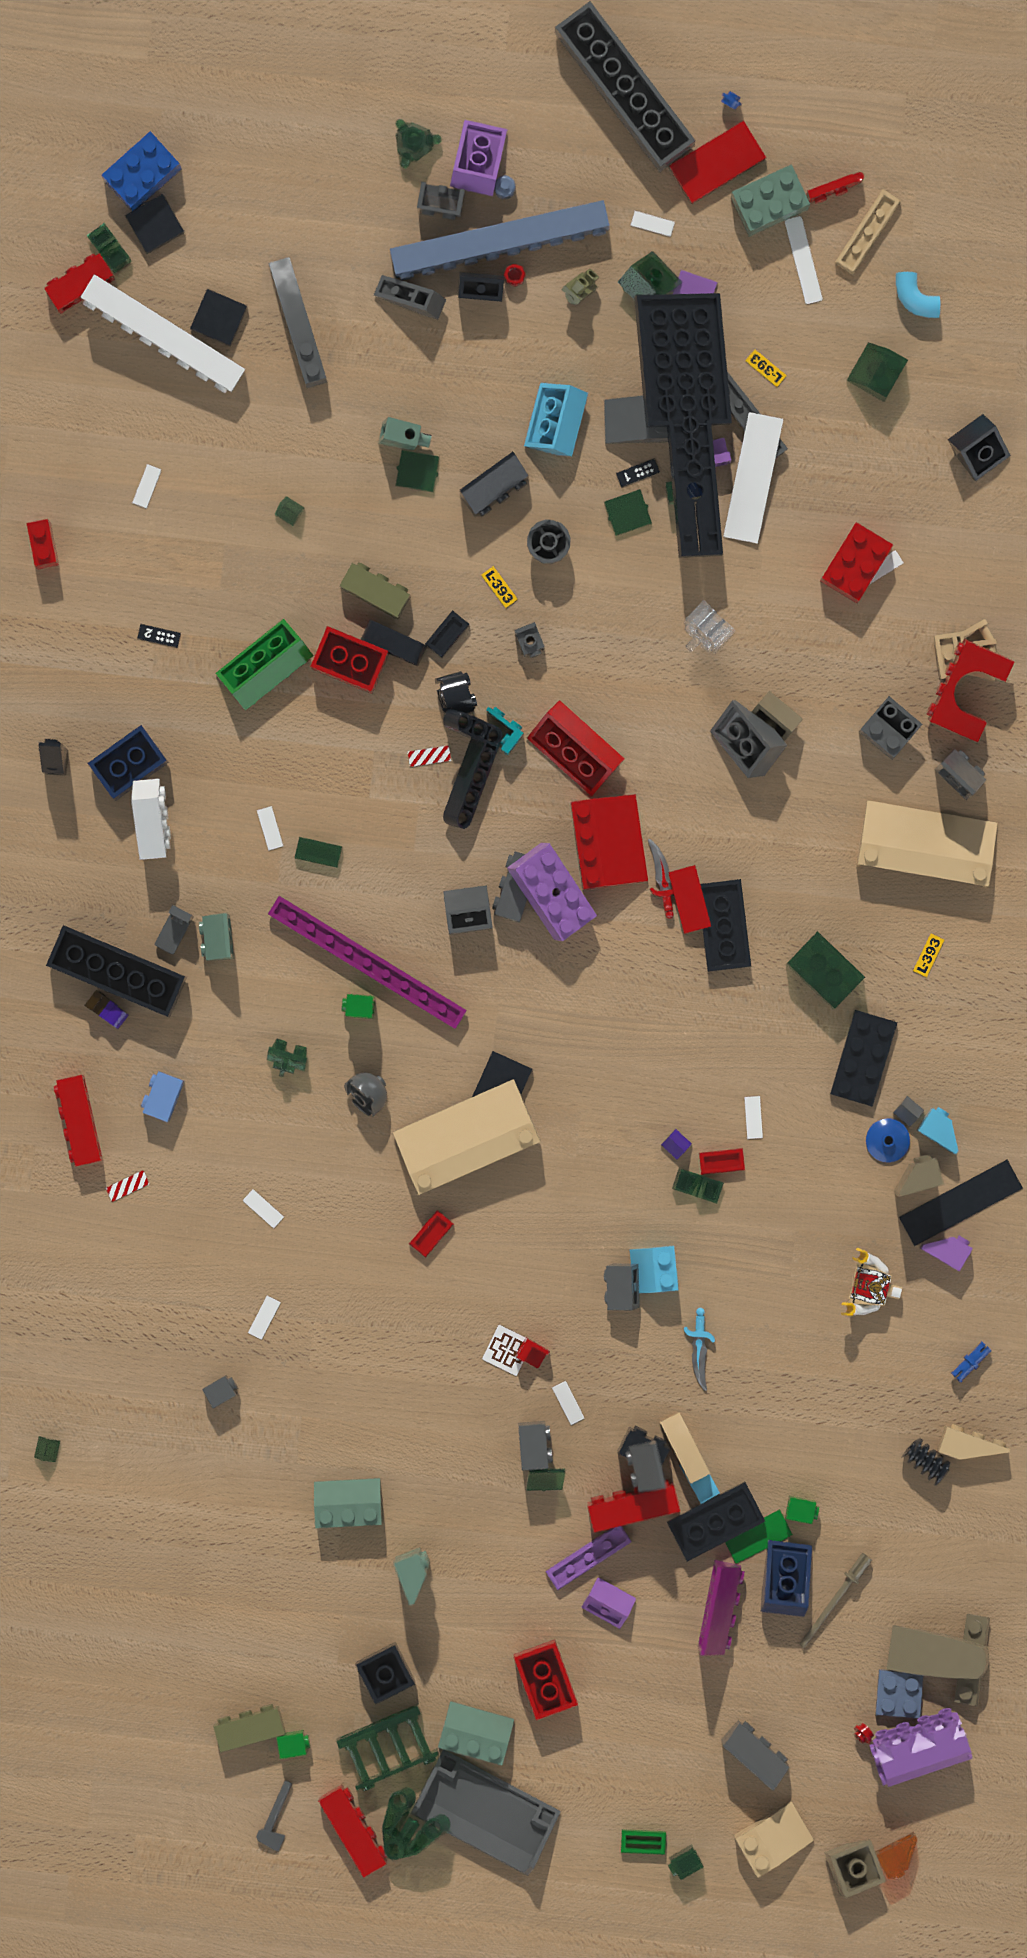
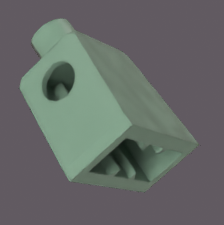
(394, 432)

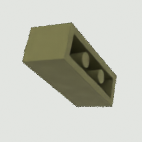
(375, 590)
(249, 1728)

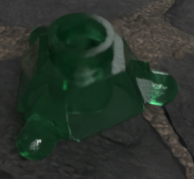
(413, 141)

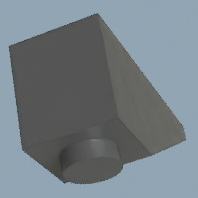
(410, 296)

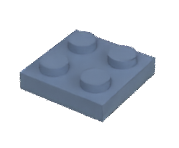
(899, 1694)

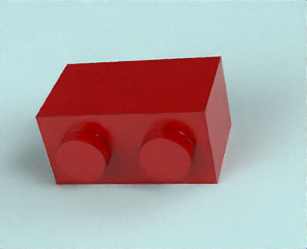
(42, 544)

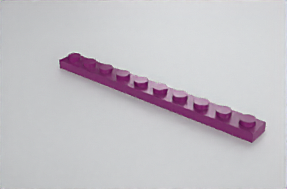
(367, 962)

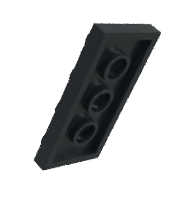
(727, 938)
(863, 1058)
(715, 1521)

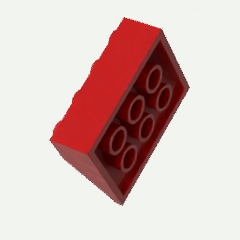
(609, 841)

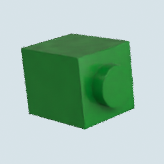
(801, 1510)
(293, 1744)

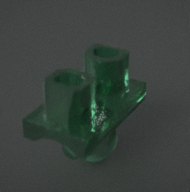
(287, 1061)

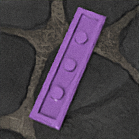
(588, 1556)

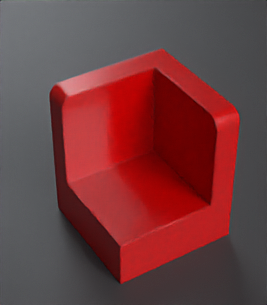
(532, 1352)

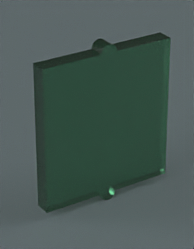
(417, 471)
(628, 512)
(545, 1479)

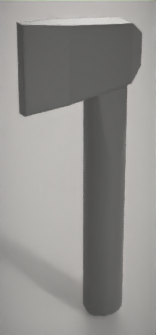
(266, 1835)

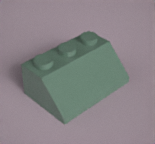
(347, 1503)
(412, 1570)
(476, 1733)

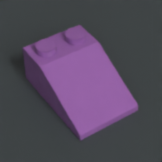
(478, 158)

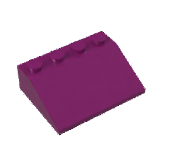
(719, 1608)

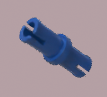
(971, 1361)

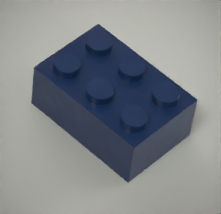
(127, 761)

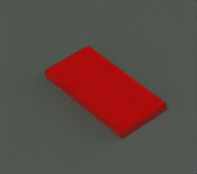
(717, 162)

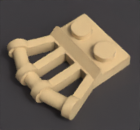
(946, 644)

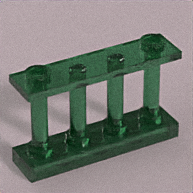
(370, 1734)

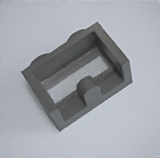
(440, 200)

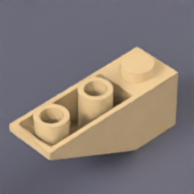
(964, 1445)

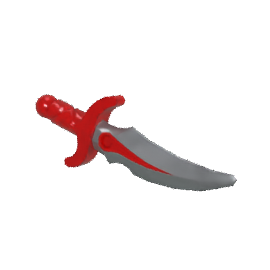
(663, 879)

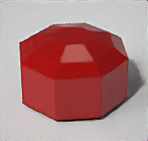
(514, 275)

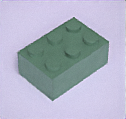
(770, 200)

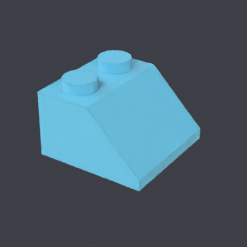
(656, 1269)

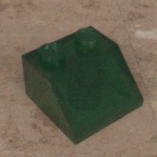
(649, 277)
(877, 370)

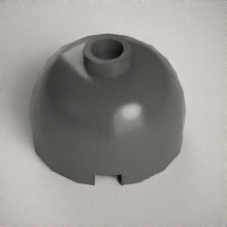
(548, 541)
(368, 1092)

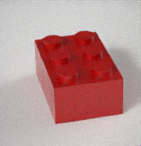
(856, 562)
(349, 660)
(545, 1679)

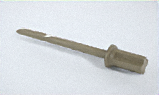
(853, 1575)

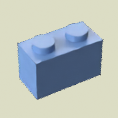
(162, 1096)

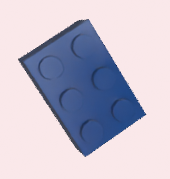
(141, 171)

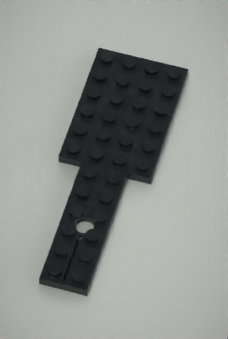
(687, 393)

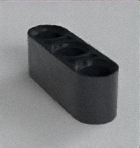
(394, 642)

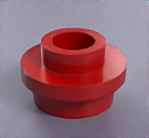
(863, 1733)

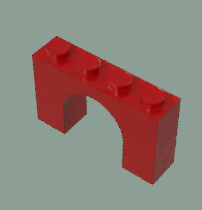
(969, 658)

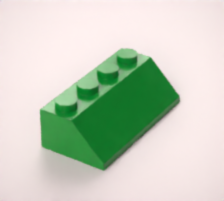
(264, 664)

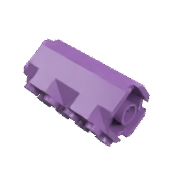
(919, 1750)

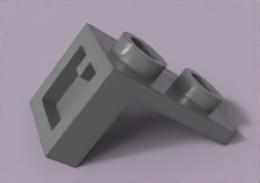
(174, 930)

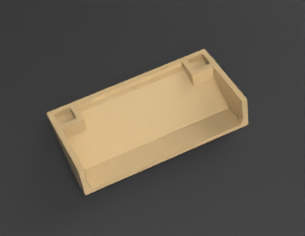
(927, 843)
(466, 1137)

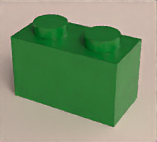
(358, 1006)

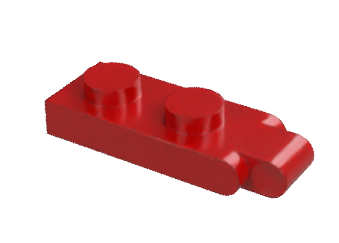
(837, 187)

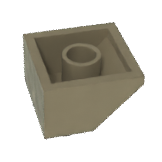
(777, 715)
(855, 1867)

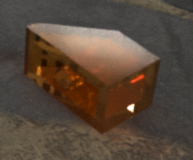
(897, 1856)

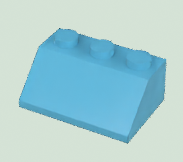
(556, 419)

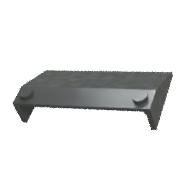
(487, 1812)

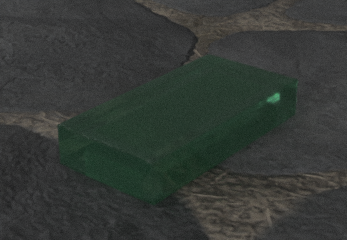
(318, 852)

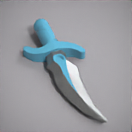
(699, 1347)

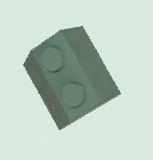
(217, 937)

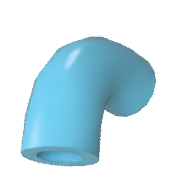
(913, 299)

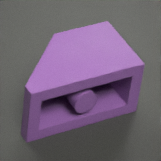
(949, 1250)

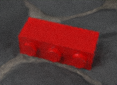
(68, 289)

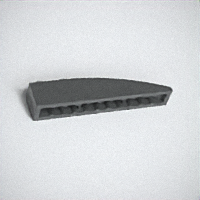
(298, 322)

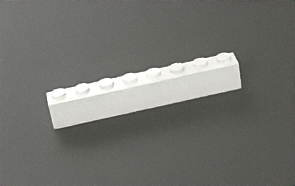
(162, 333)

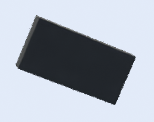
(447, 634)

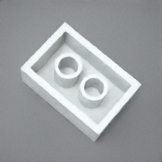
(150, 818)

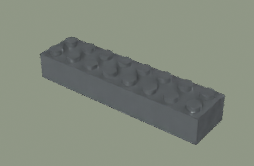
(624, 86)

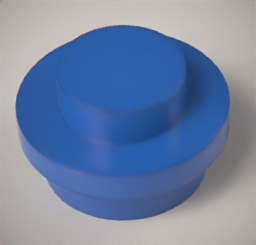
(731, 100)

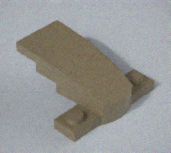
(944, 1655)

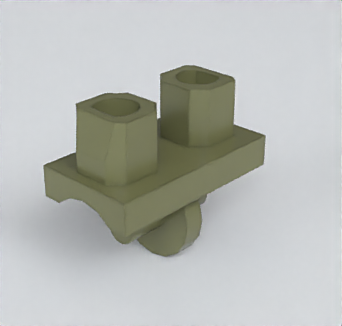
(581, 287)

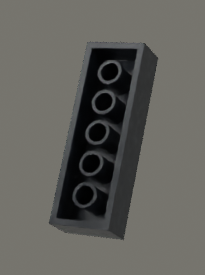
(116, 971)

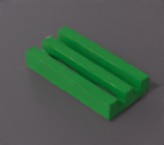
(624, 1841)

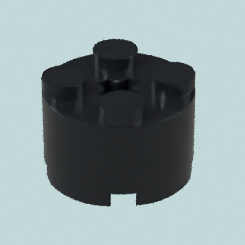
(455, 693)

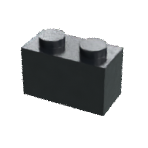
(480, 286)

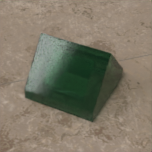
(289, 511)
(47, 1449)

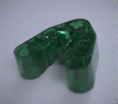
(399, 1843)

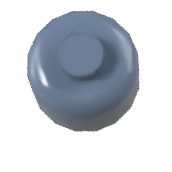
(505, 187)

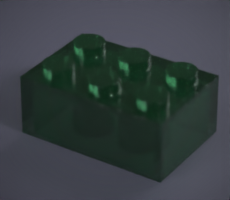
(825, 970)

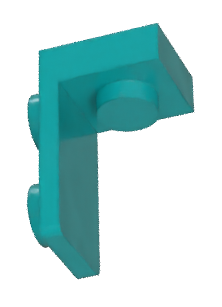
(508, 741)

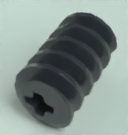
(927, 1460)

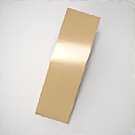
(684, 1447)

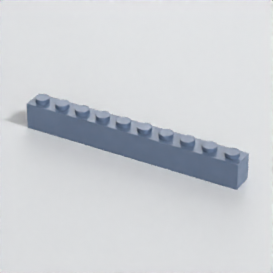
(500, 239)

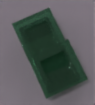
(109, 248)
(697, 1185)

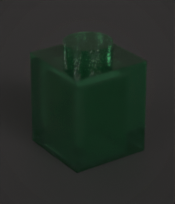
(685, 1862)

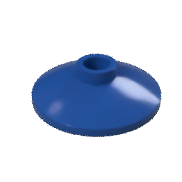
(877, 1146)

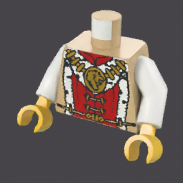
(869, 1286)

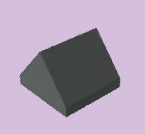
(908, 1111)

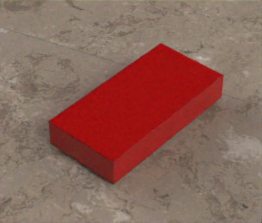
(721, 1161)
(431, 1233)

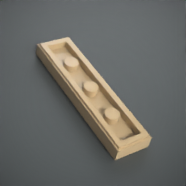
(867, 232)

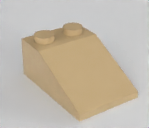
(773, 1839)

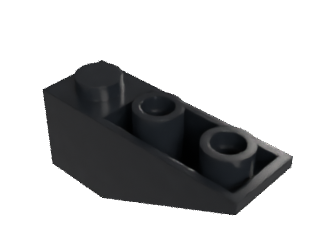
(53, 757)

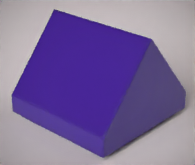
(676, 1144)

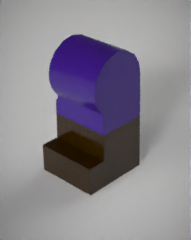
(106, 1009)

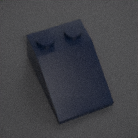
(786, 1578)

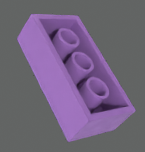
(537, 876)

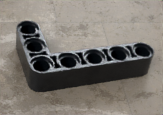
(474, 768)

